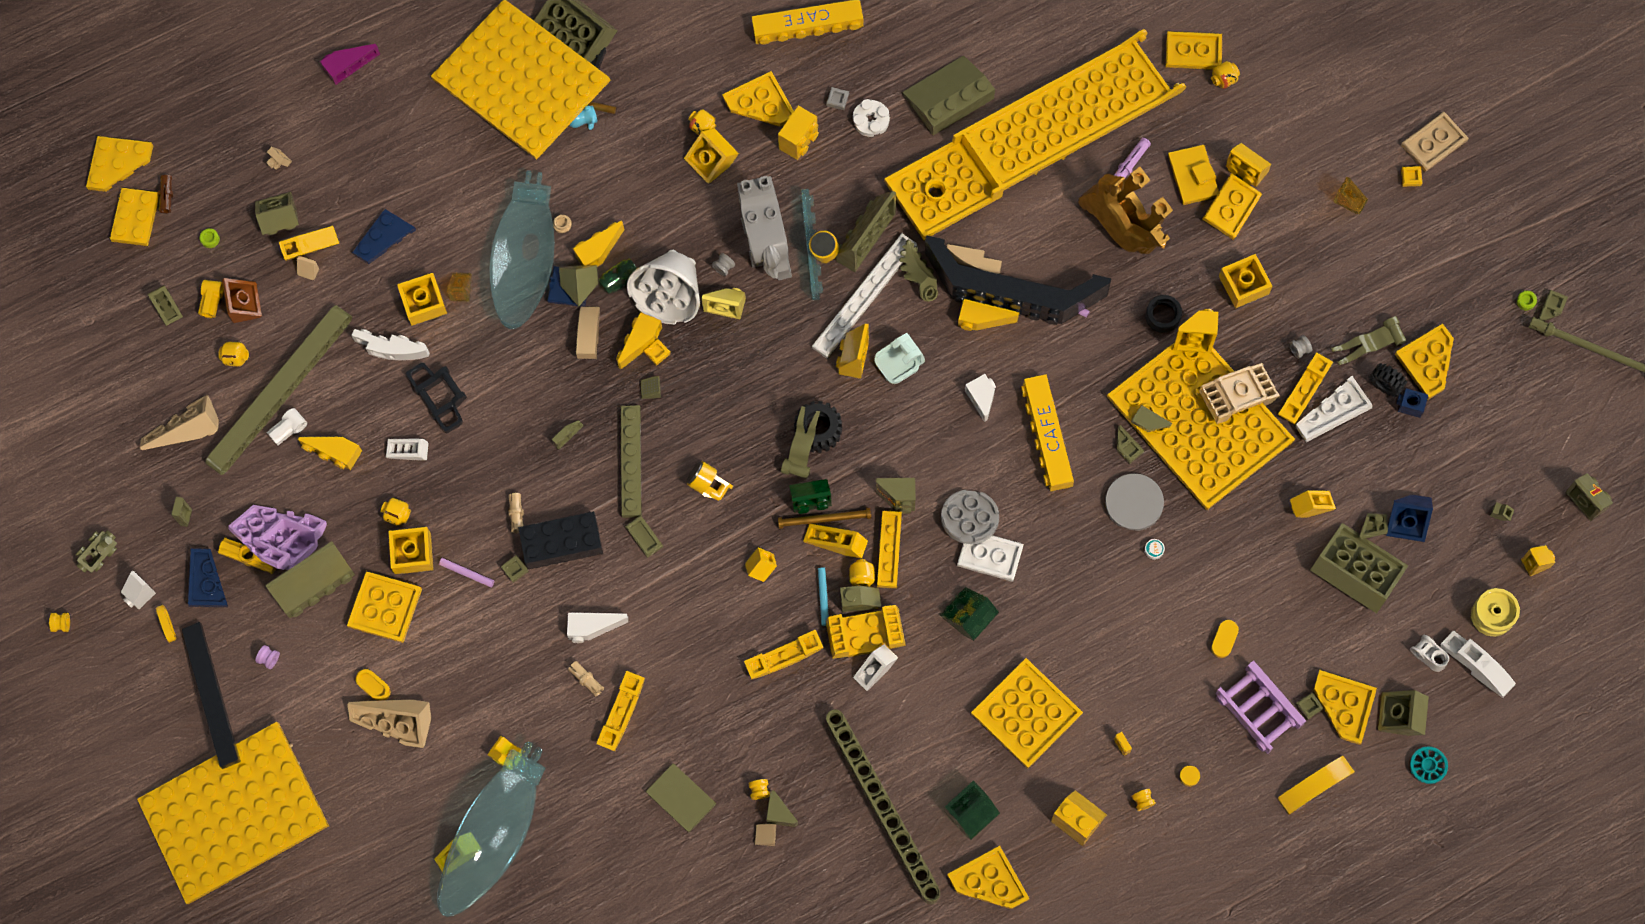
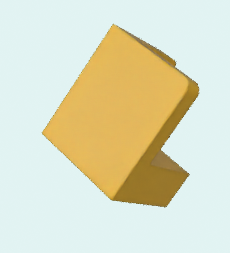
(761, 564)
(501, 749)

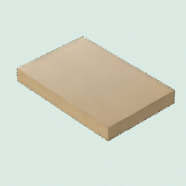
(1434, 141)

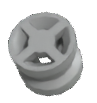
(723, 264)
(1300, 346)

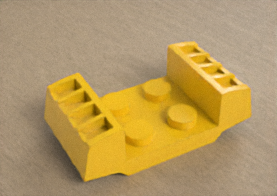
(865, 632)

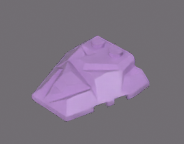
(278, 537)

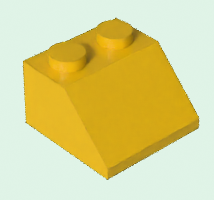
(710, 155)

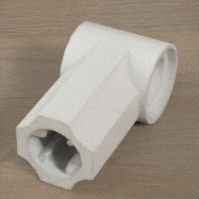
(291, 423)

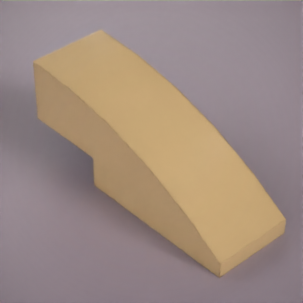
(974, 259)
(588, 333)

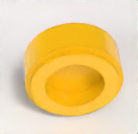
(1189, 776)

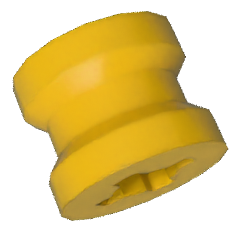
(59, 622)
(759, 789)
(1143, 799)

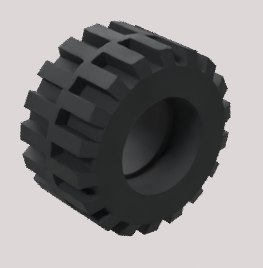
(828, 414)

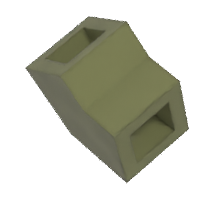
(1502, 512)

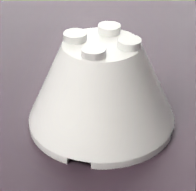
(666, 288)

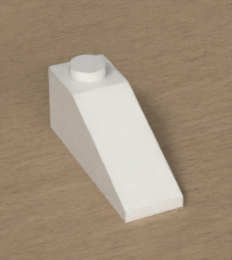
(590, 625)

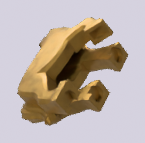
(1123, 213)

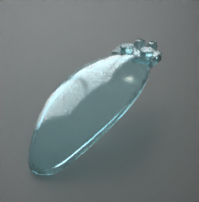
(522, 253)
(491, 832)

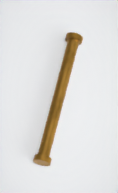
(824, 518)

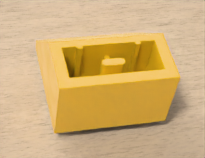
(1247, 165)

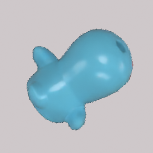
(587, 116)

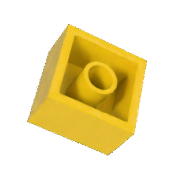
(798, 133)
(1245, 281)
(422, 299)
(410, 550)

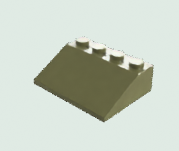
(576, 26)
(949, 94)
(867, 231)
(1359, 568)
(310, 580)

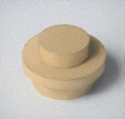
(562, 224)

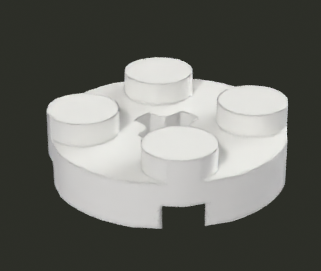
(868, 108)

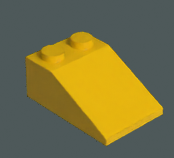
(854, 352)

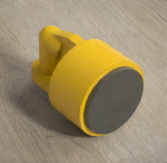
(824, 246)
(701, 479)

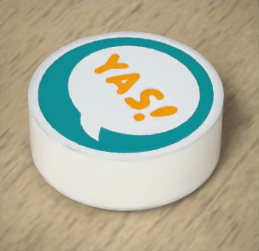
(1154, 549)

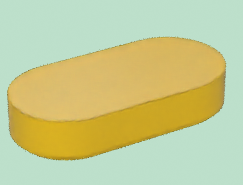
(166, 623)
(1224, 639)
(373, 685)

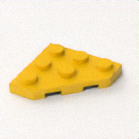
(760, 100)
(115, 161)
(1428, 360)
(1346, 704)
(990, 880)

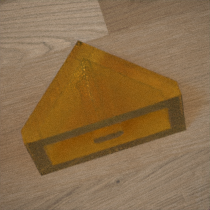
(1350, 197)
(459, 287)

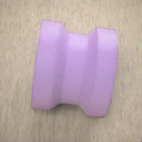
(267, 657)

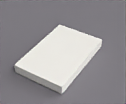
(992, 557)

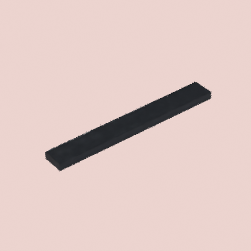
(211, 695)

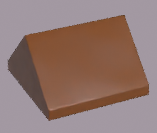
(241, 300)

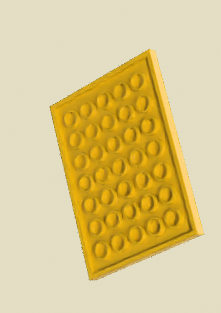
(520, 78)
(1202, 454)
(232, 818)

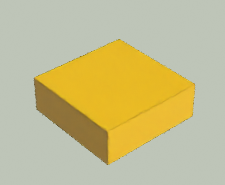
(1203, 173)
(1411, 176)
(657, 352)
(1122, 743)

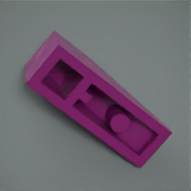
(347, 61)

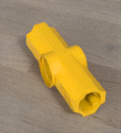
(237, 552)

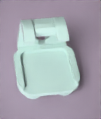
(899, 359)

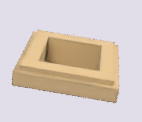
(307, 268)
(765, 834)

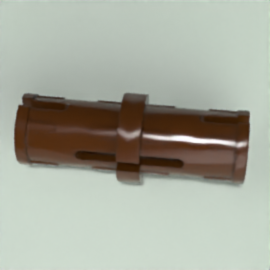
(165, 194)

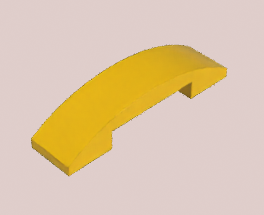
(1305, 388)
(784, 656)
(621, 711)
(1315, 784)

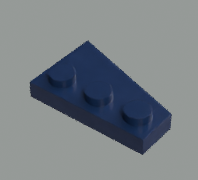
(382, 235)
(204, 581)

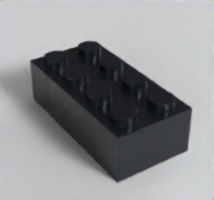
(560, 540)

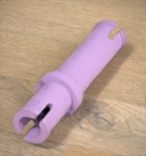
(1125, 167)

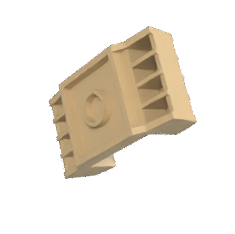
(1238, 392)

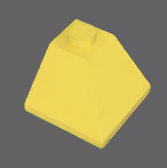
(724, 302)

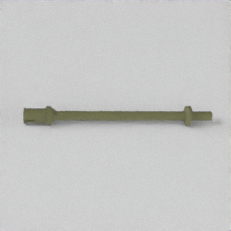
(1549, 330)

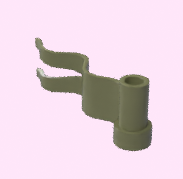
(1373, 341)
(800, 447)

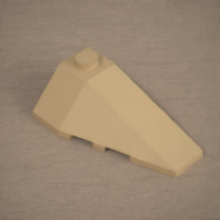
(395, 718)

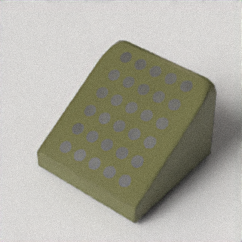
(651, 388)

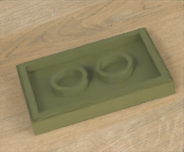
(681, 798)

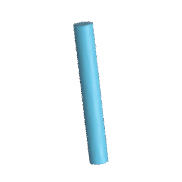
(823, 595)

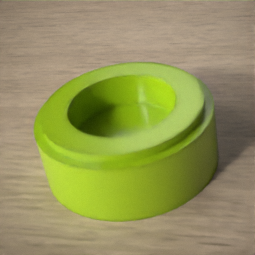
(209, 238)
(1526, 300)

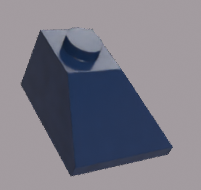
(1410, 518)

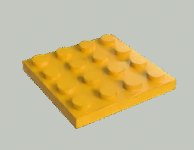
(1026, 713)

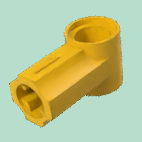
(211, 293)

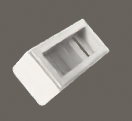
(419, 449)

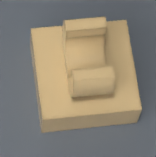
(277, 158)

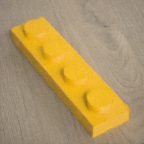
(889, 549)

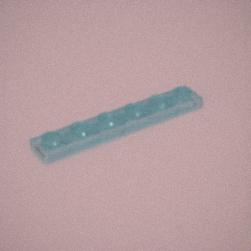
(809, 219)

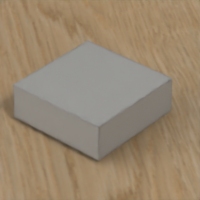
(837, 98)

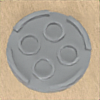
(1134, 502)
(970, 517)

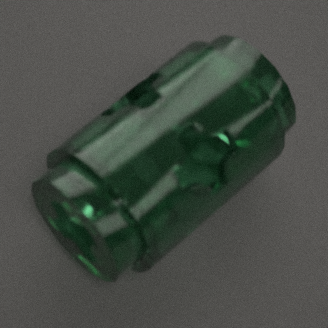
(612, 281)

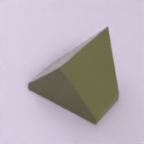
(578, 281)

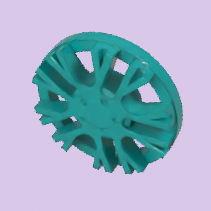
(1429, 765)

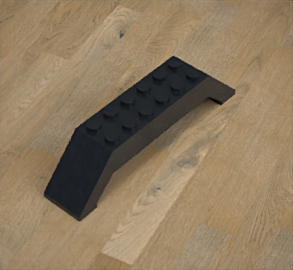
(1011, 293)

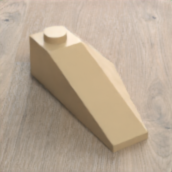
(193, 424)

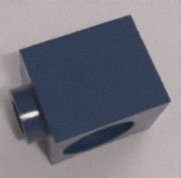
(1420, 402)

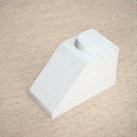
(981, 394)
(136, 591)
(875, 667)

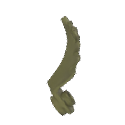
(918, 271)

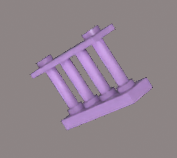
(1279, 704)

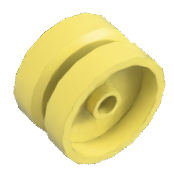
(1495, 612)

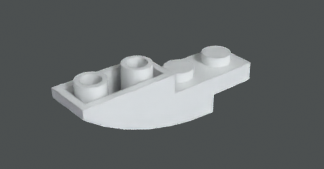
(394, 349)
(1479, 662)

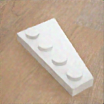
(1335, 410)

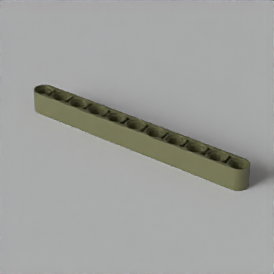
(278, 390)
(886, 815)

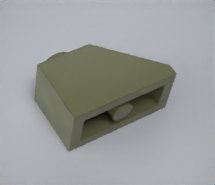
(859, 598)

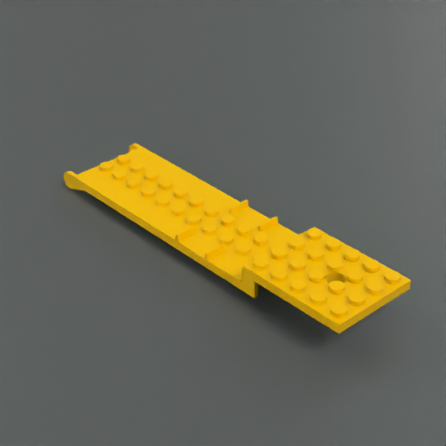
(1029, 136)

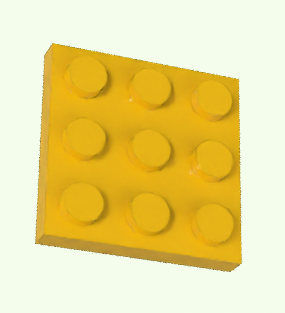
(384, 607)

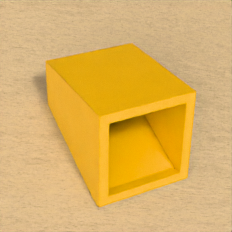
(1078, 817)

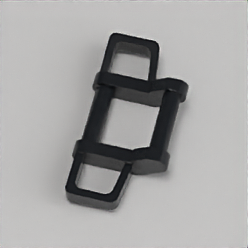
(438, 377)

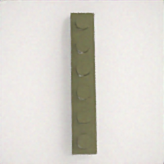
(631, 461)

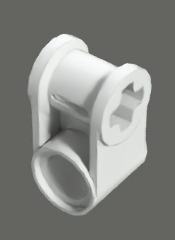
(1429, 652)

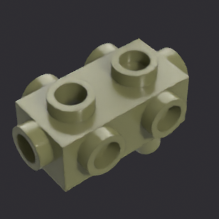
(100, 546)

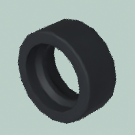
(1163, 327)

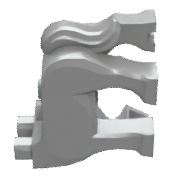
(764, 227)

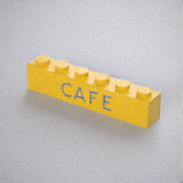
(807, 21)
(1048, 433)

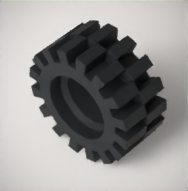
(1388, 379)

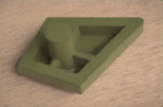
(1374, 526)

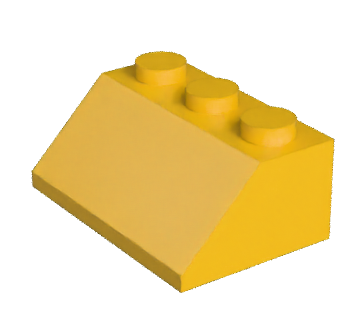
(1198, 332)

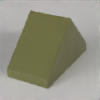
(165, 305)
(779, 813)

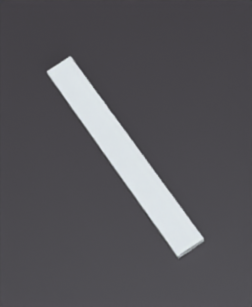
(861, 299)

